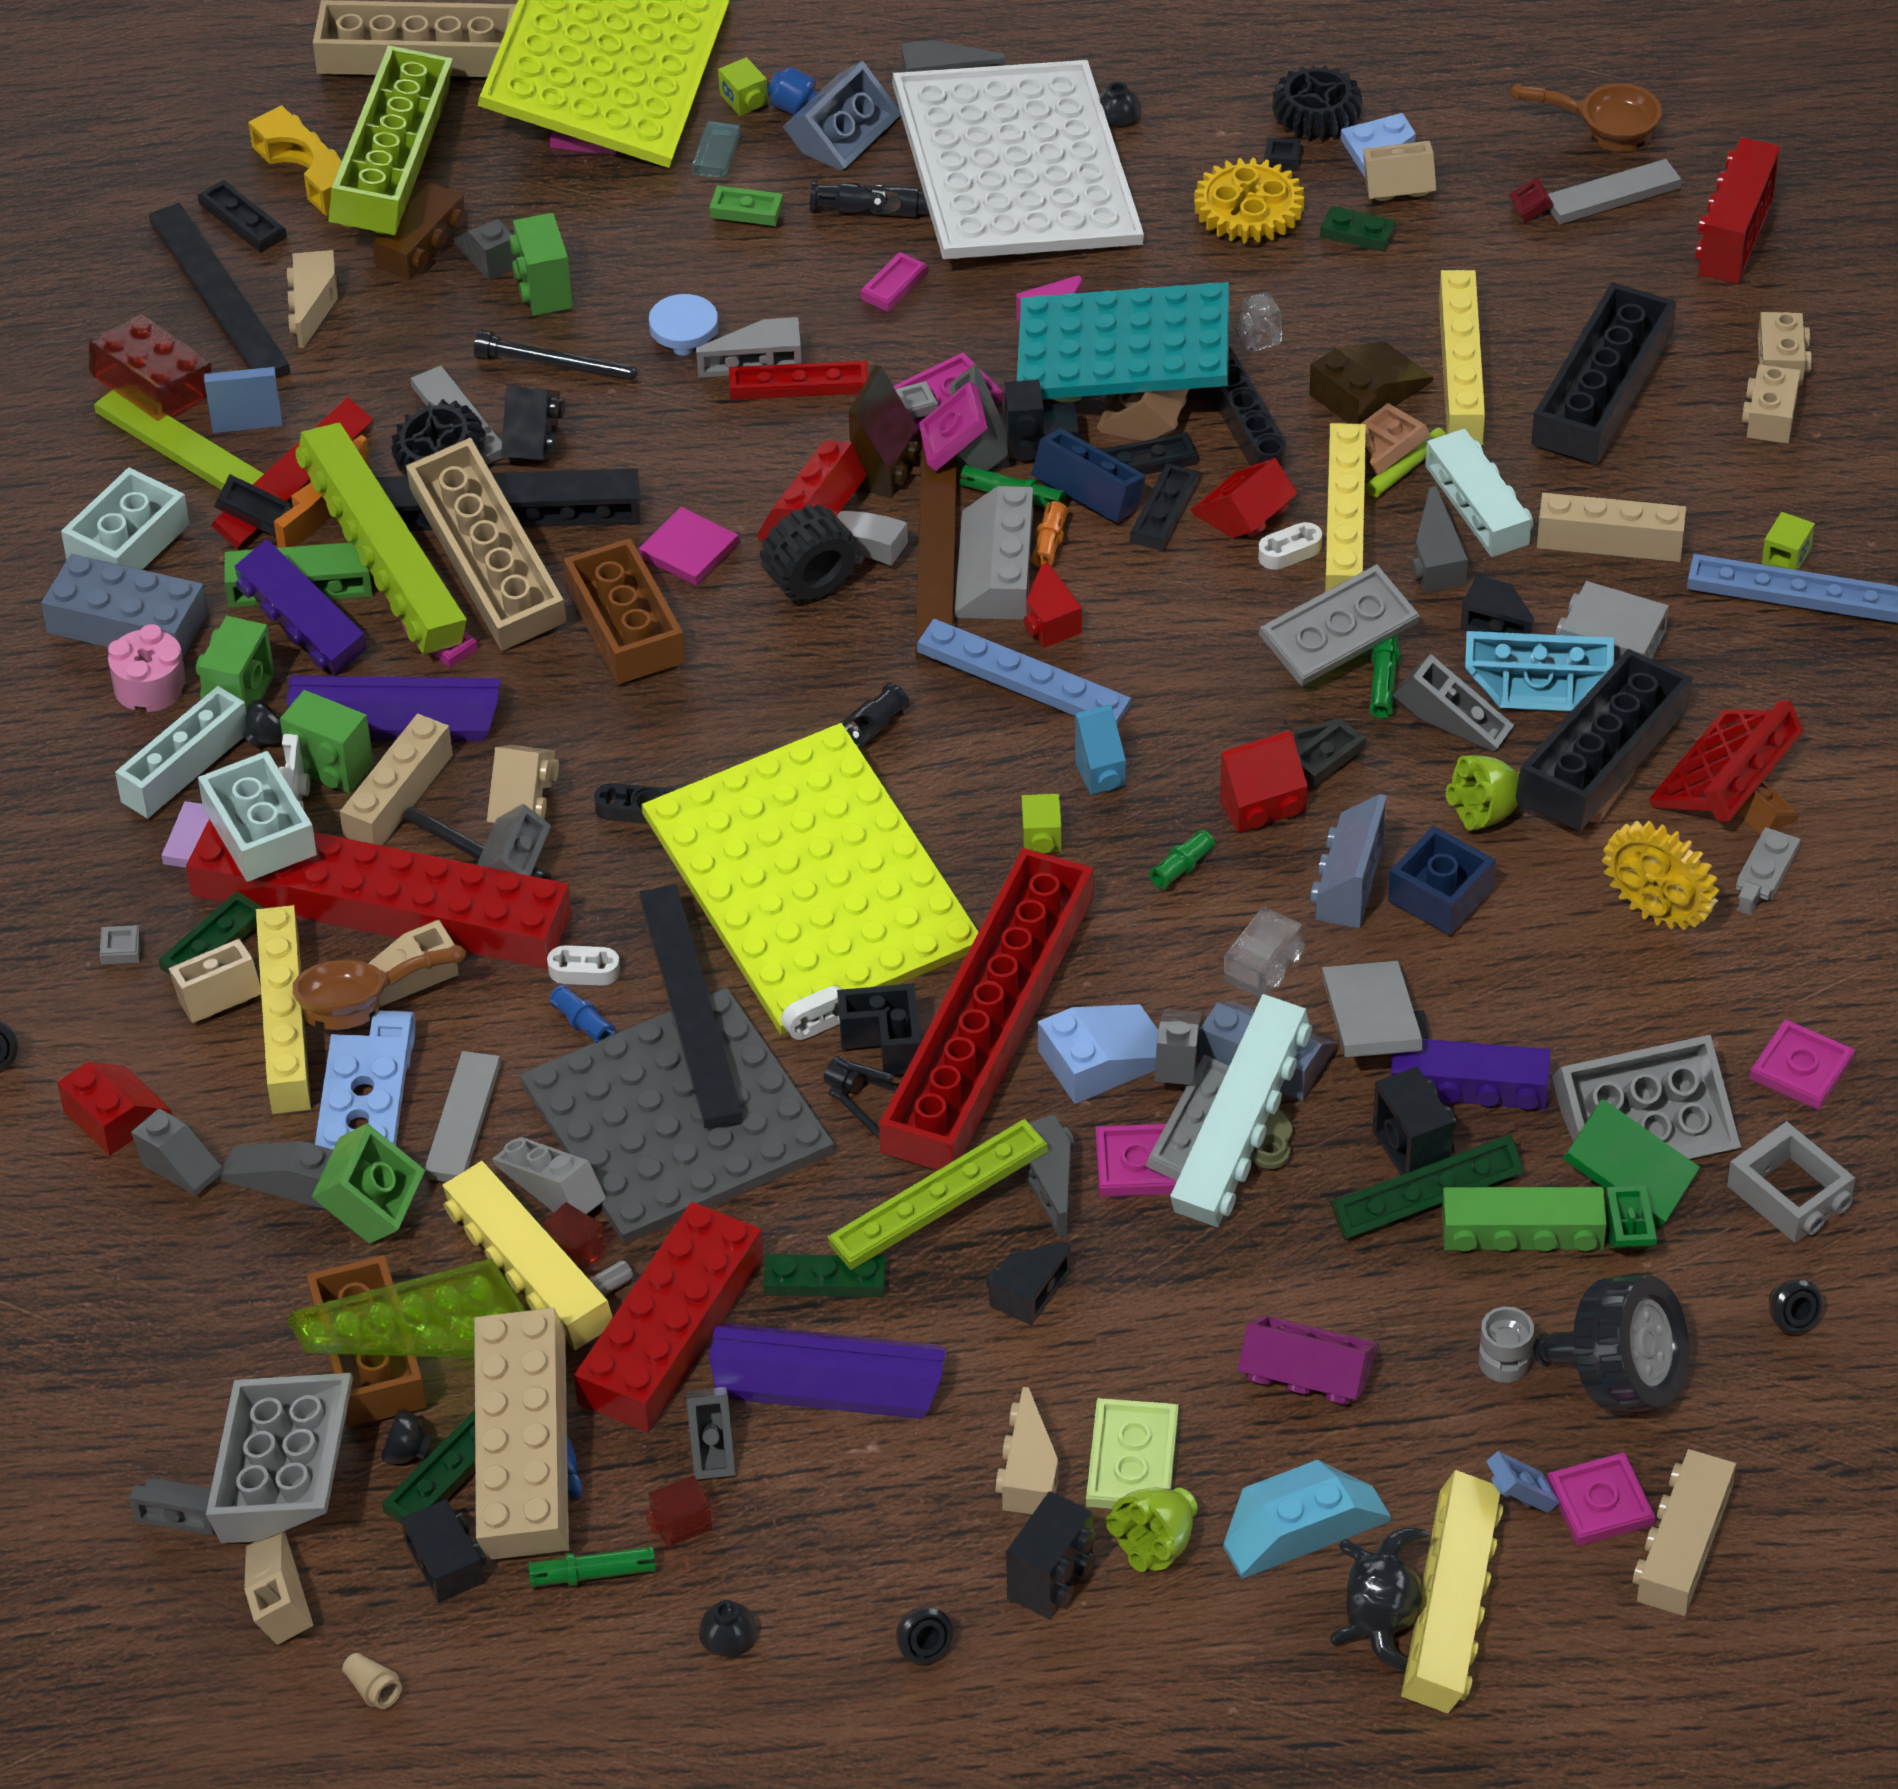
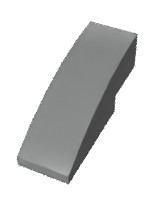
(877, 535)

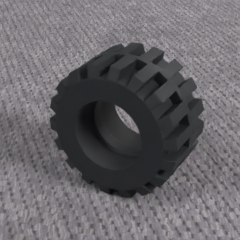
(809, 553)

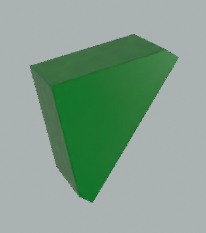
(1629, 1218)

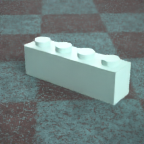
(1478, 492)
(181, 752)

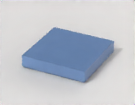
(243, 399)

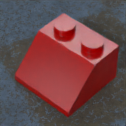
(1247, 499)
(1262, 782)
(107, 1103)

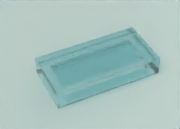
(716, 149)

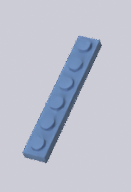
(1794, 588)
(1017, 671)

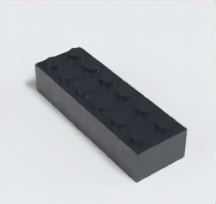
(1603, 373)
(1603, 739)

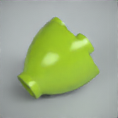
(1482, 791)
(1153, 1525)

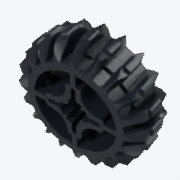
(1317, 102)
(435, 430)

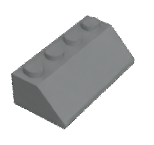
(995, 555)

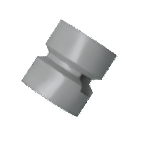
(1506, 1344)

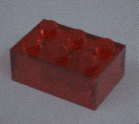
(149, 367)

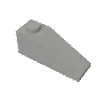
(755, 345)

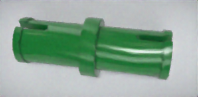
(1181, 859)

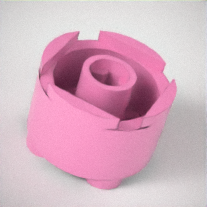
(147, 669)

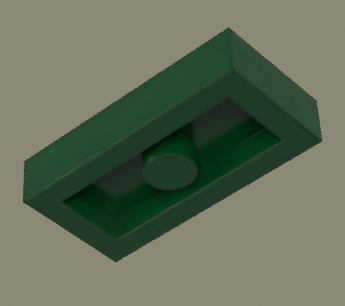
(1357, 228)

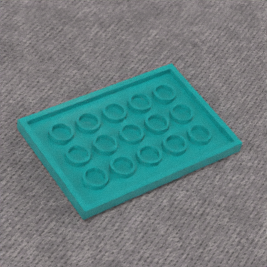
(1125, 340)

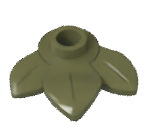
(1275, 1141)

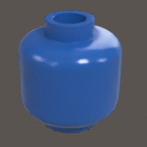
(791, 90)

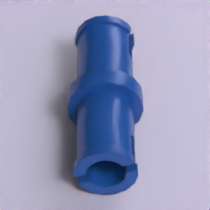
(581, 1014)

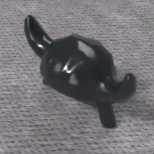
(1382, 1594)

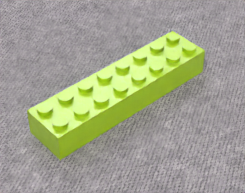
(390, 140)

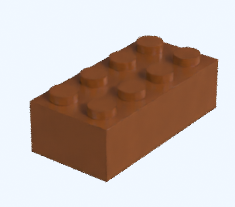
(624, 610)
(379, 1381)

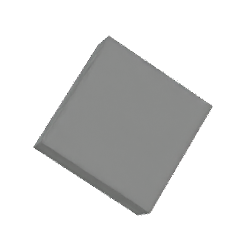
(917, 399)
(120, 944)

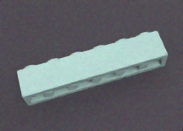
(1240, 1111)

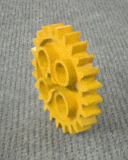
(1249, 200)
(1660, 875)

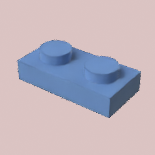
(1521, 1482)

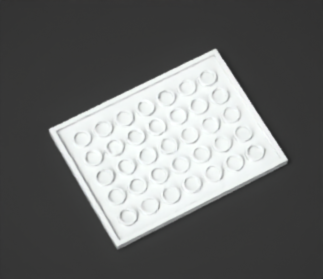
(1016, 159)

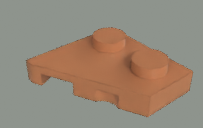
(1391, 436)

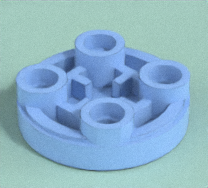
(683, 322)

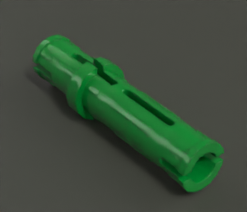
(987, 480)
(1385, 658)
(591, 1567)

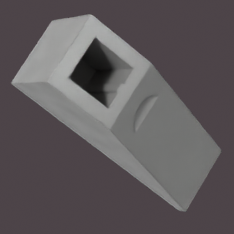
(551, 1175)

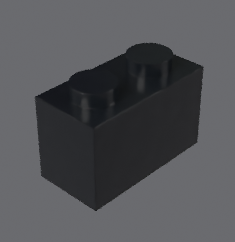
(443, 1550)

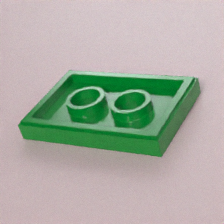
(1623, 1153)

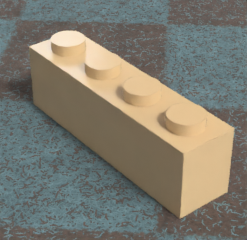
(1611, 527)
(397, 781)
(1685, 1532)

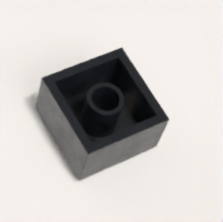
(1412, 1120)
(1050, 1555)

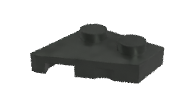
(1326, 748)

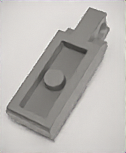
(1765, 868)

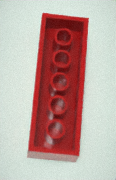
(669, 1317)

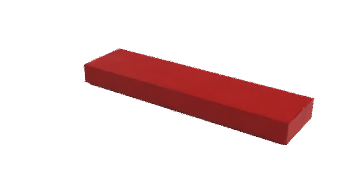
(797, 380)

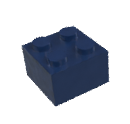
(1441, 880)

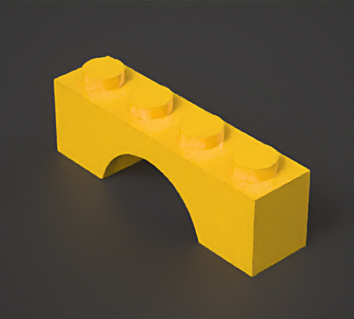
(284, 138)

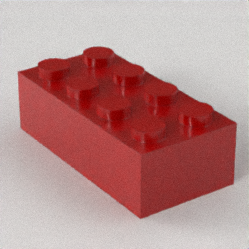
(1737, 210)

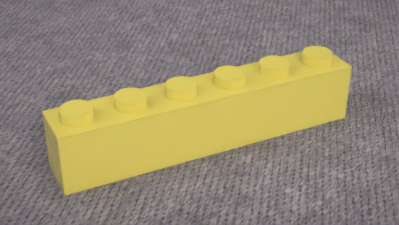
(1461, 353)
(1345, 503)
(282, 1014)
(526, 1253)
(1452, 1593)

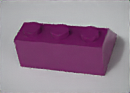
(1306, 1358)

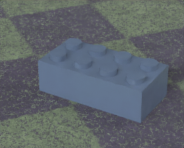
(108, 600)

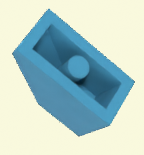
(1099, 750)

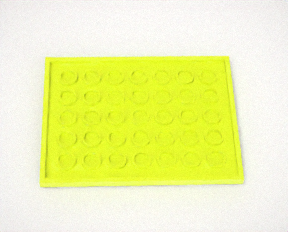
(606, 69)
(811, 873)

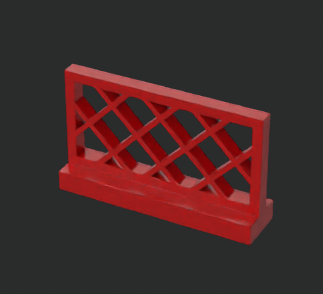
(1737, 773)

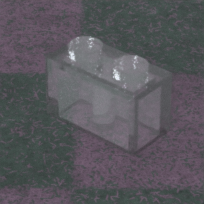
(1263, 952)

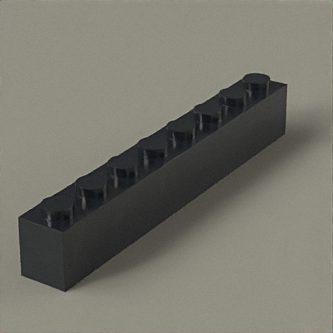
(545, 497)

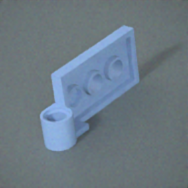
(370, 1060)

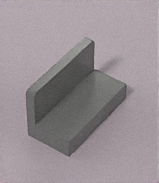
(515, 841)
(171, 1505)

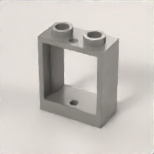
(1783, 1143)

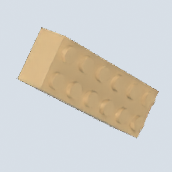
(355, 34)
(486, 544)
(521, 1434)

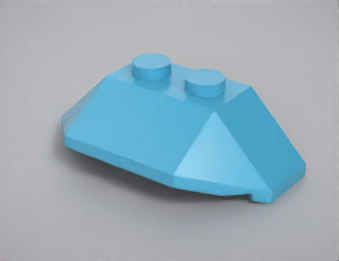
(1537, 669)
(1299, 1515)

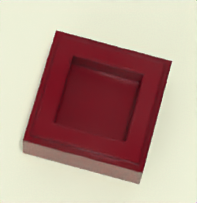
(1531, 199)

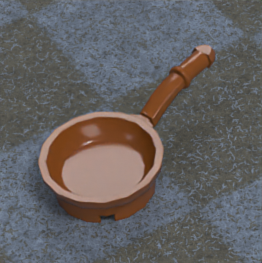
(1614, 113)
(348, 990)

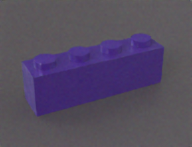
(300, 608)
(1482, 1072)

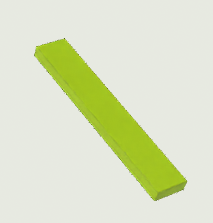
(176, 442)
(937, 1194)

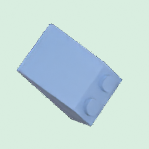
(1098, 1047)

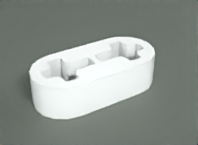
(1290, 546)
(583, 965)
(817, 1011)

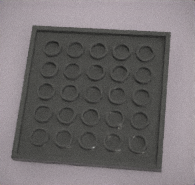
(640, 1126)

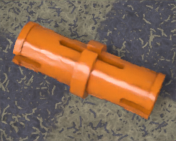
(1049, 534)

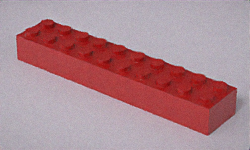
(397, 892)
(986, 1010)

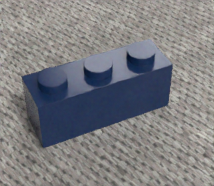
(1088, 475)

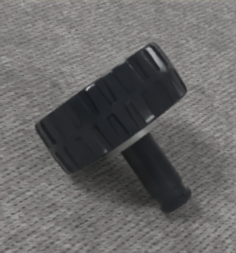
(1625, 1344)

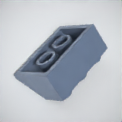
(843, 117)
(1351, 863)
(1225, 1029)

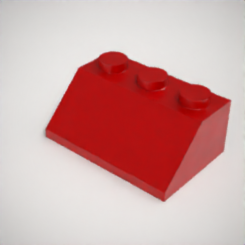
(825, 480)

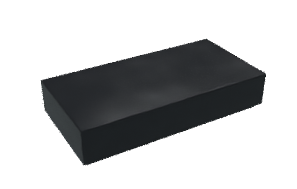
(251, 504)

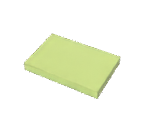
(1130, 1449)

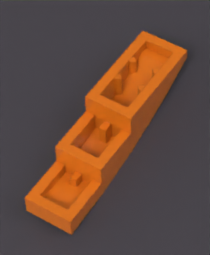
(308, 509)

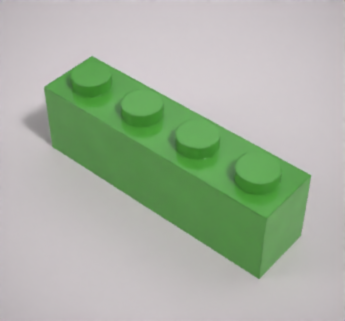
(330, 567)
(1523, 1218)

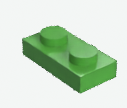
(746, 205)

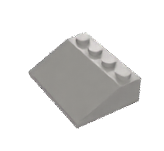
(1664, 1088)
(277, 1454)

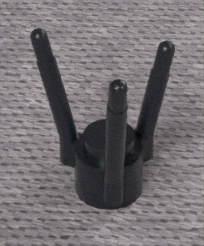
(849, 1077)

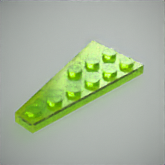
(409, 1317)

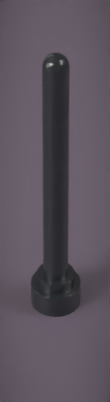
(490, 345)
(454, 837)

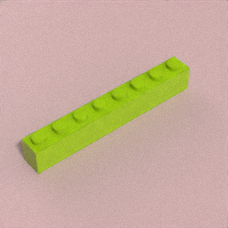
(381, 538)

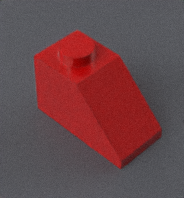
(1051, 609)

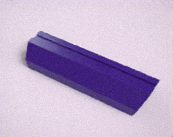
(393, 701)
(826, 1370)

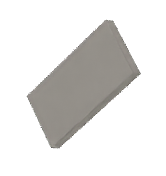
(1339, 625)
(1371, 1009)

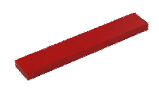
(287, 476)

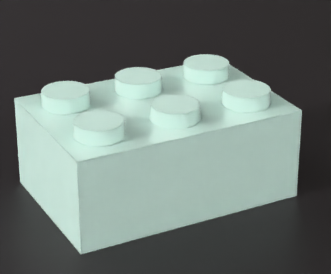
(128, 522)
(257, 816)

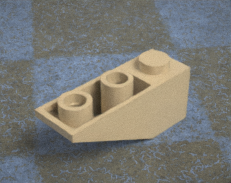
(313, 294)
(409, 945)
(1030, 1459)
(275, 1589)

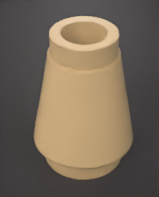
(372, 1681)

